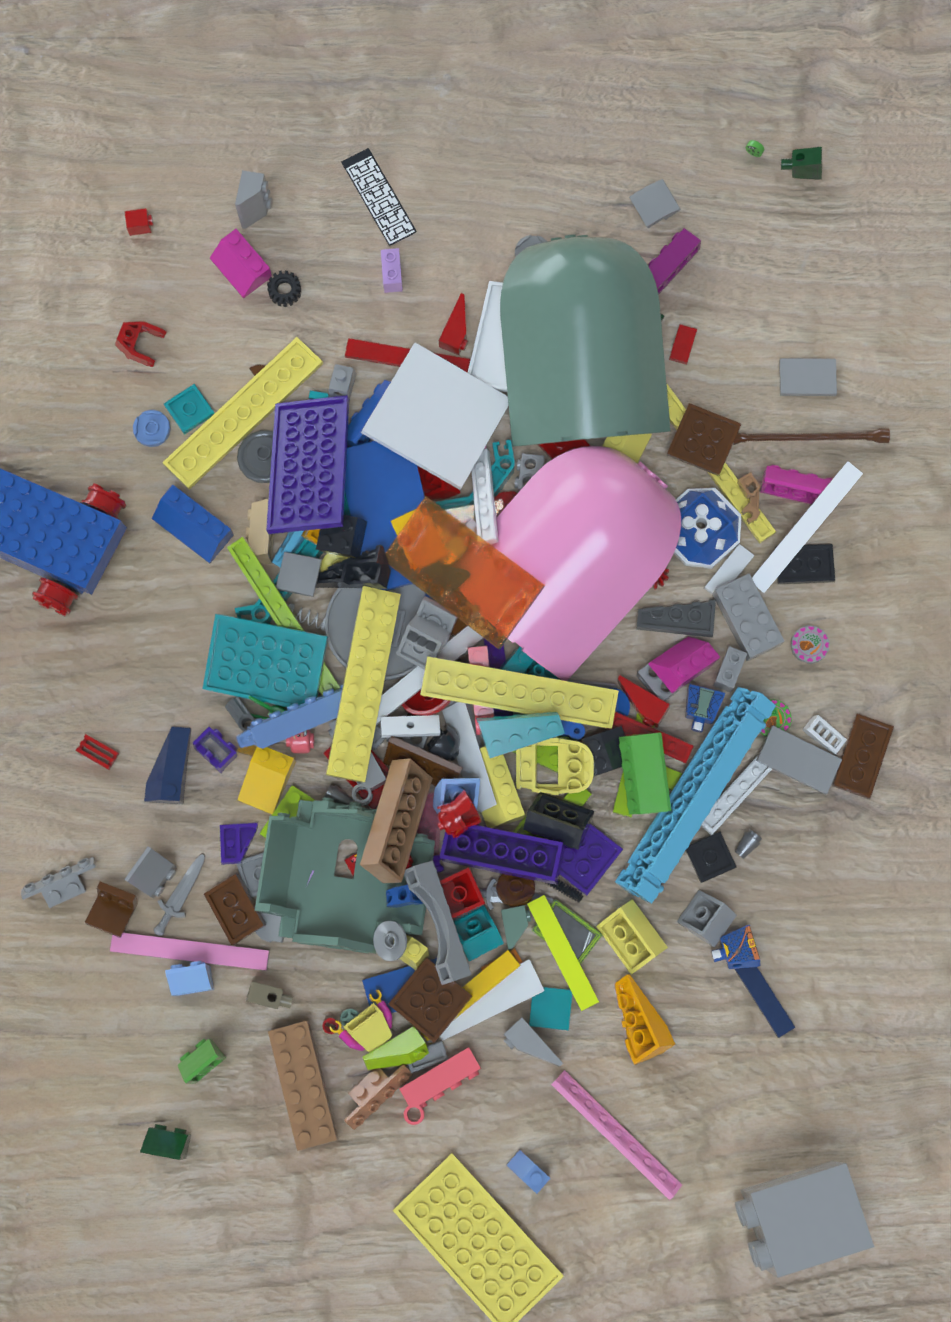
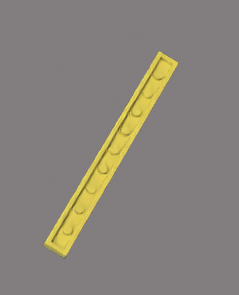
(726, 481)

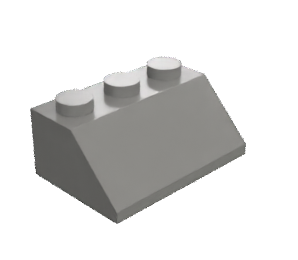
(252, 198)

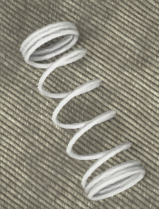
(322, 624)

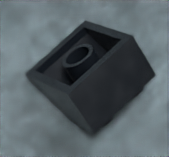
(606, 750)

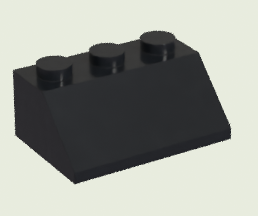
(558, 820)

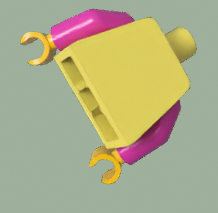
(369, 1028)

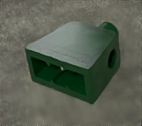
(804, 163)

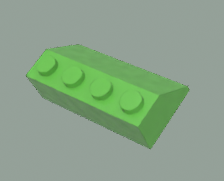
(645, 773)

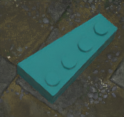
(518, 731)

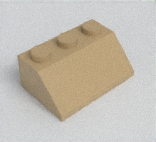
(257, 536)

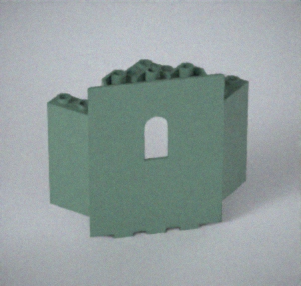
(331, 908)

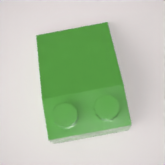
(200, 1062)

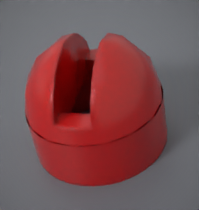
(327, 1029)

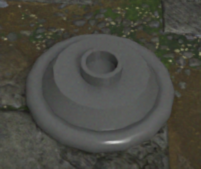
(255, 456)

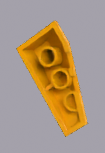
(644, 1027)

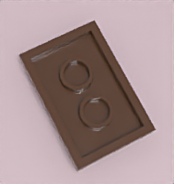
(234, 909)

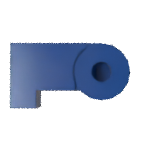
(573, 730)
(401, 897)

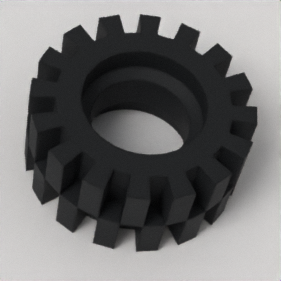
(287, 298)

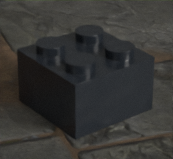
(343, 540)

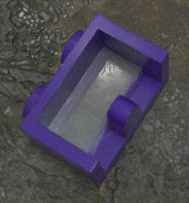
(215, 749)

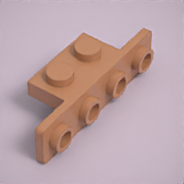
(373, 1092)

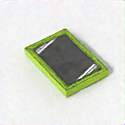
(578, 932)

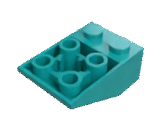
(522, 663)

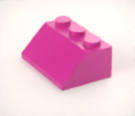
(240, 263)
(684, 662)

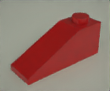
(454, 334)
(647, 705)

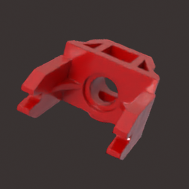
(126, 344)

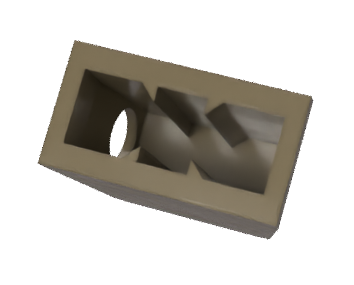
(258, 995)

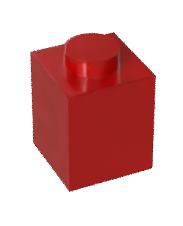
(138, 221)

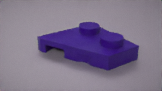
(235, 841)

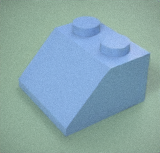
(449, 789)

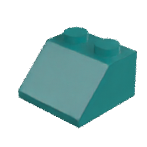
(477, 933)

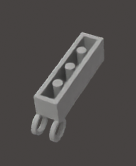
(374, 777)

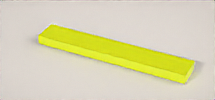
(562, 953)

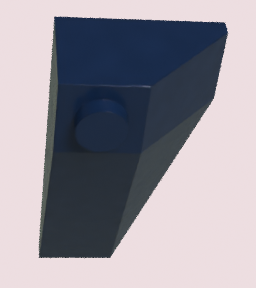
(169, 772)

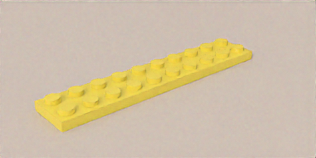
(242, 413)
(363, 684)
(518, 692)

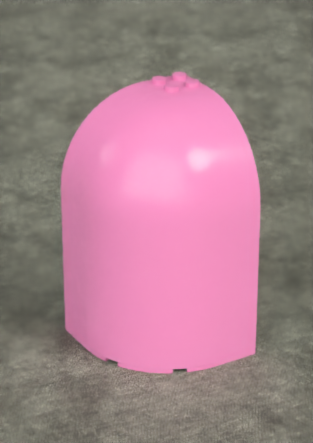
(598, 541)

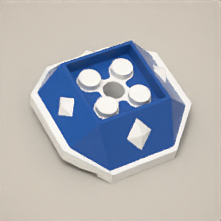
(722, 531)

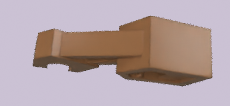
(753, 505)

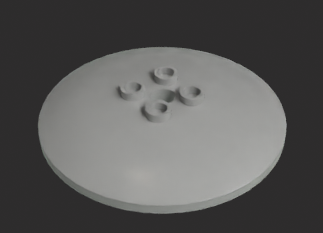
(341, 621)

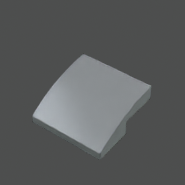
(655, 203)

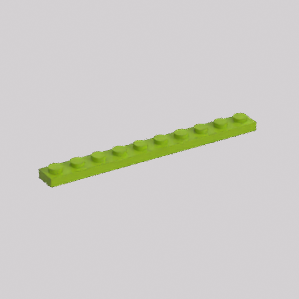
(272, 598)

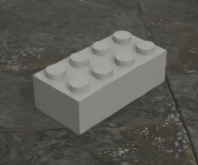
(748, 617)

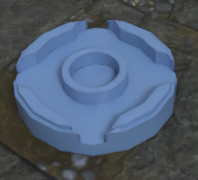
(151, 428)

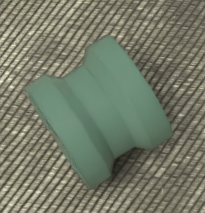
(346, 1016)

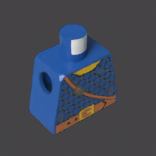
(738, 949)

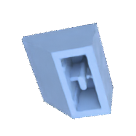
(189, 979)

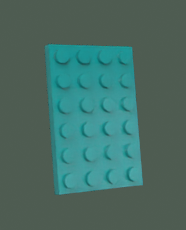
(264, 661)

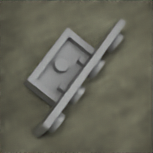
(61, 885)

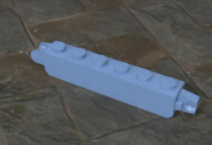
(292, 721)

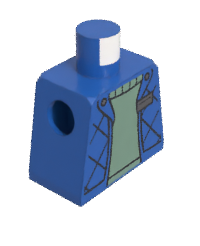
(702, 706)

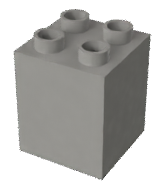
(804, 1219)

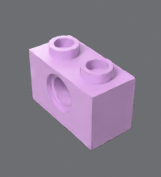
(391, 270)

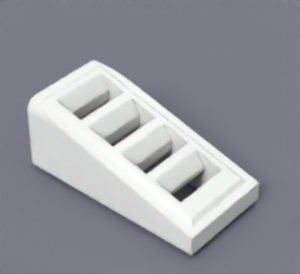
(814, 734)

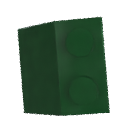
(166, 1143)

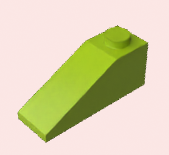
(401, 1050)

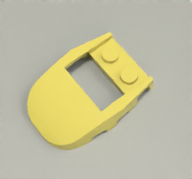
(574, 767)

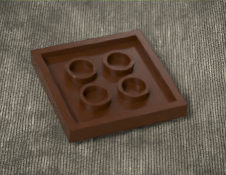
(704, 439)
(428, 1002)

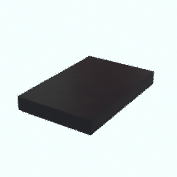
(810, 565)

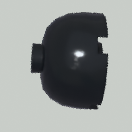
(445, 745)

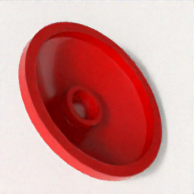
(424, 705)

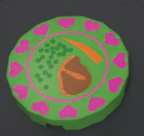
(779, 718)

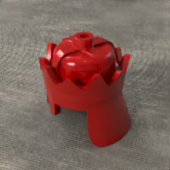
(458, 815)

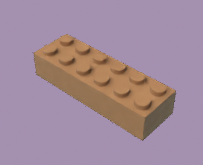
(396, 821)
(303, 1085)

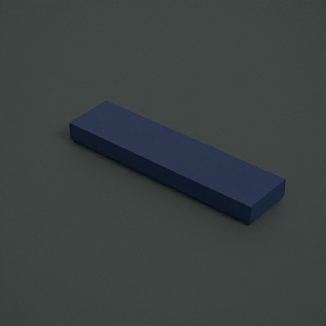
(765, 1000)

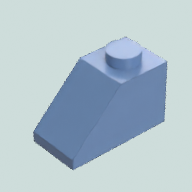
(528, 1171)

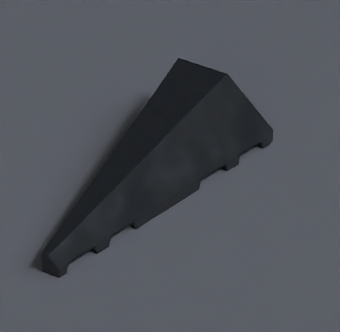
(367, 570)

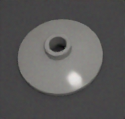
(383, 940)

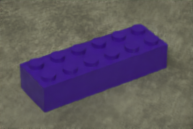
(505, 853)

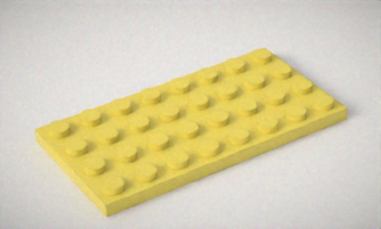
(478, 1242)

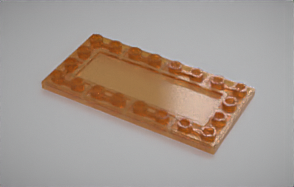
(463, 572)

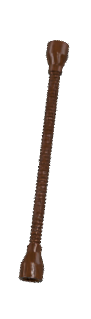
(880, 435)

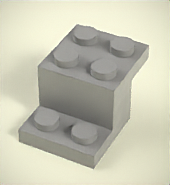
(426, 633)

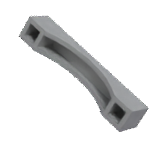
(451, 960)

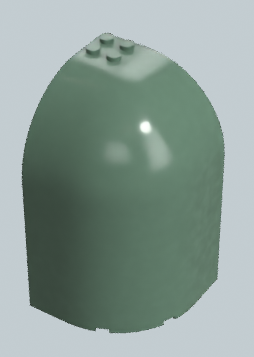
(582, 342)

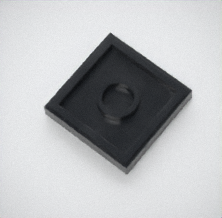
(710, 857)

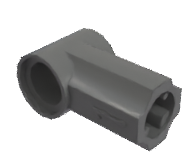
(239, 712)

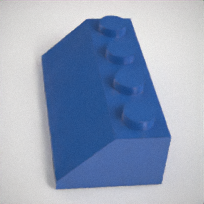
(359, 419)
(192, 524)

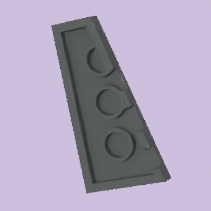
(688, 619)

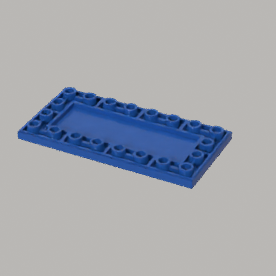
(378, 490)

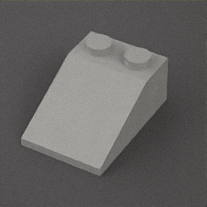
(151, 873)
(527, 1041)

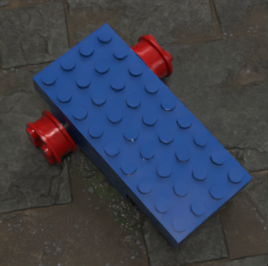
(58, 537)

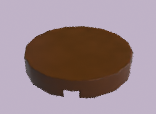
(515, 890)

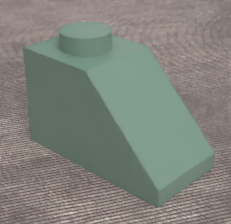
(515, 923)

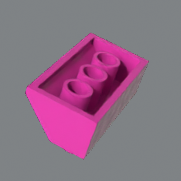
(792, 484)

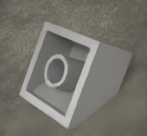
(707, 918)

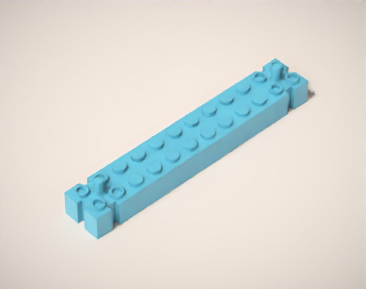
(695, 794)

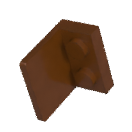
(111, 910)

